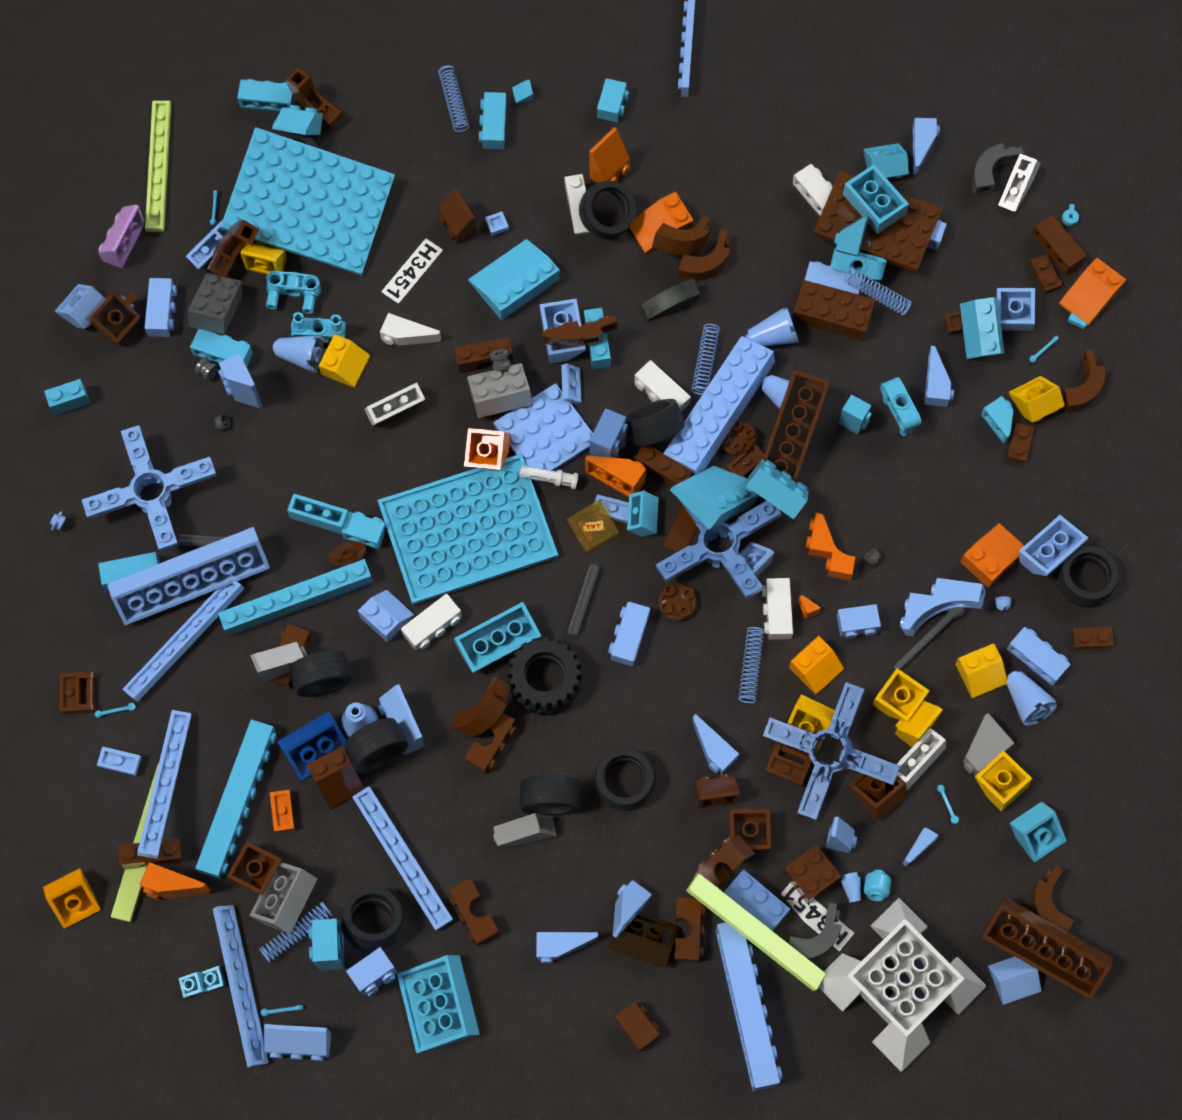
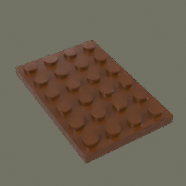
(898, 244)

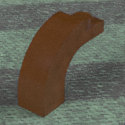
(307, 95)
(233, 241)
(682, 241)
(708, 266)
(1082, 396)
(485, 713)
(1043, 903)

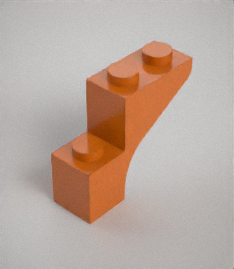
(822, 545)

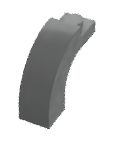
(993, 157)
(822, 943)

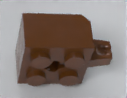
(124, 312)

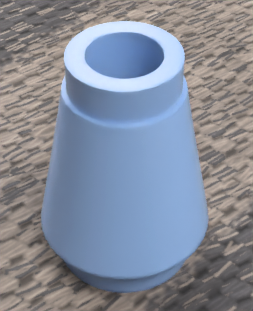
(852, 886)

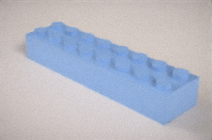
(721, 405)
(188, 576)
(747, 1007)

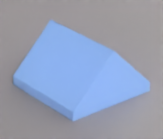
(757, 557)
(1014, 979)

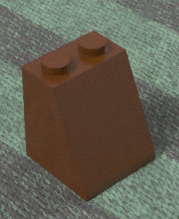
(335, 777)

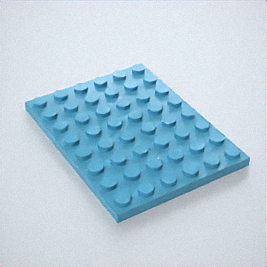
(309, 200)
(467, 530)

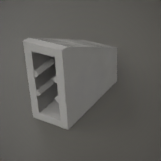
(277, 661)
(986, 745)
(524, 830)

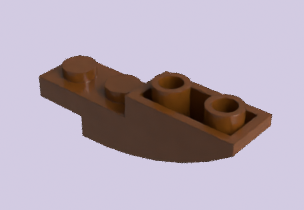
(574, 336)

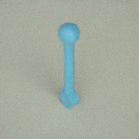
(213, 221)
(1033, 358)
(131, 707)
(954, 819)
(264, 1012)

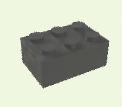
(215, 303)

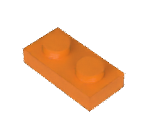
(282, 811)

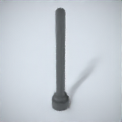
(952, 614)

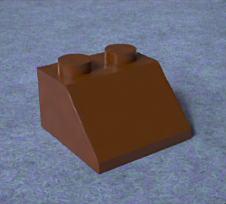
(457, 217)
(716, 791)
(878, 796)
(254, 868)

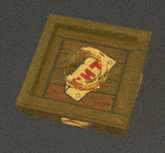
(592, 525)

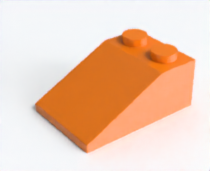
(608, 158)
(666, 210)
(1092, 291)
(617, 473)
(992, 555)
(168, 884)

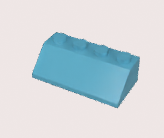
(496, 637)

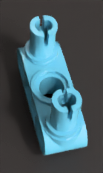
(872, 265)
(294, 285)
(305, 326)
(906, 416)

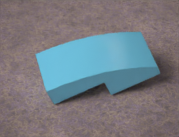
(202, 982)

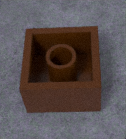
(753, 827)
(811, 874)

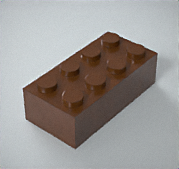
(833, 310)

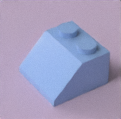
(79, 305)
(385, 614)

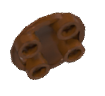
(739, 439)
(677, 602)

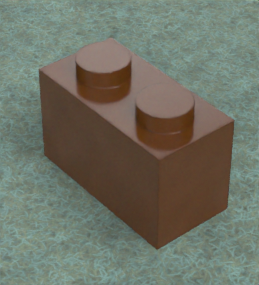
(637, 1026)

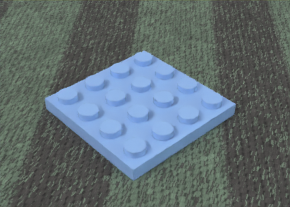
(547, 431)

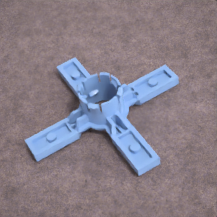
(146, 475)

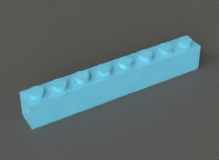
(295, 598)
(235, 799)

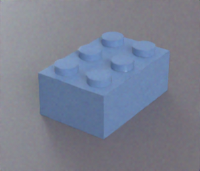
(609, 435)
(757, 900)

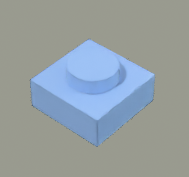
(496, 223)

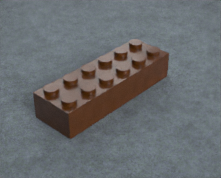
(796, 422)
(1047, 947)

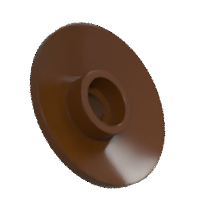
(347, 553)

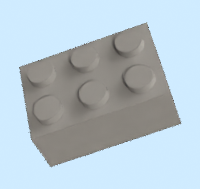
(499, 390)
(284, 898)

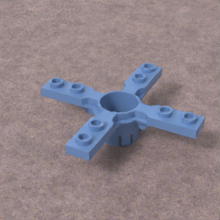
(730, 559)
(850, 758)

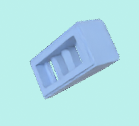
(923, 841)

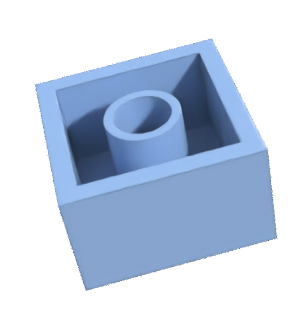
(1016, 308)
(372, 972)

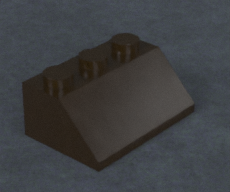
(646, 940)

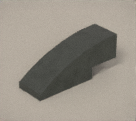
(671, 300)

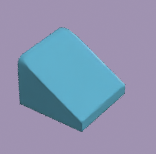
(523, 92)

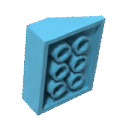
(515, 278)
(715, 495)
(438, 1003)

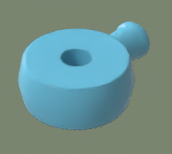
(1070, 216)

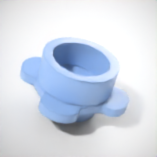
(57, 521)

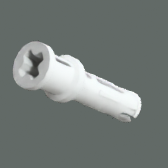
(556, 477)

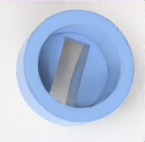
(1003, 603)

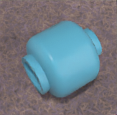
(877, 885)

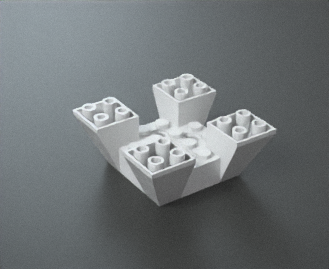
(904, 1013)

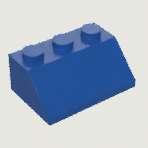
(311, 743)

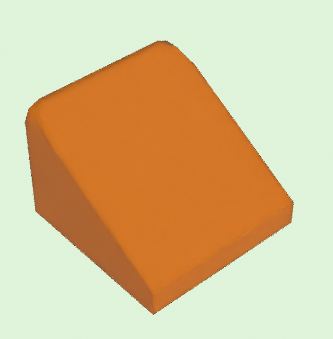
(808, 608)

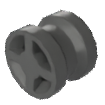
(500, 359)
(206, 368)

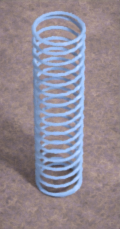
(448, 66)
(877, 293)
(696, 386)
(749, 661)
(298, 935)

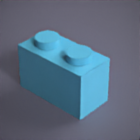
(612, 99)
(67, 397)
(855, 415)
(642, 513)
(364, 529)

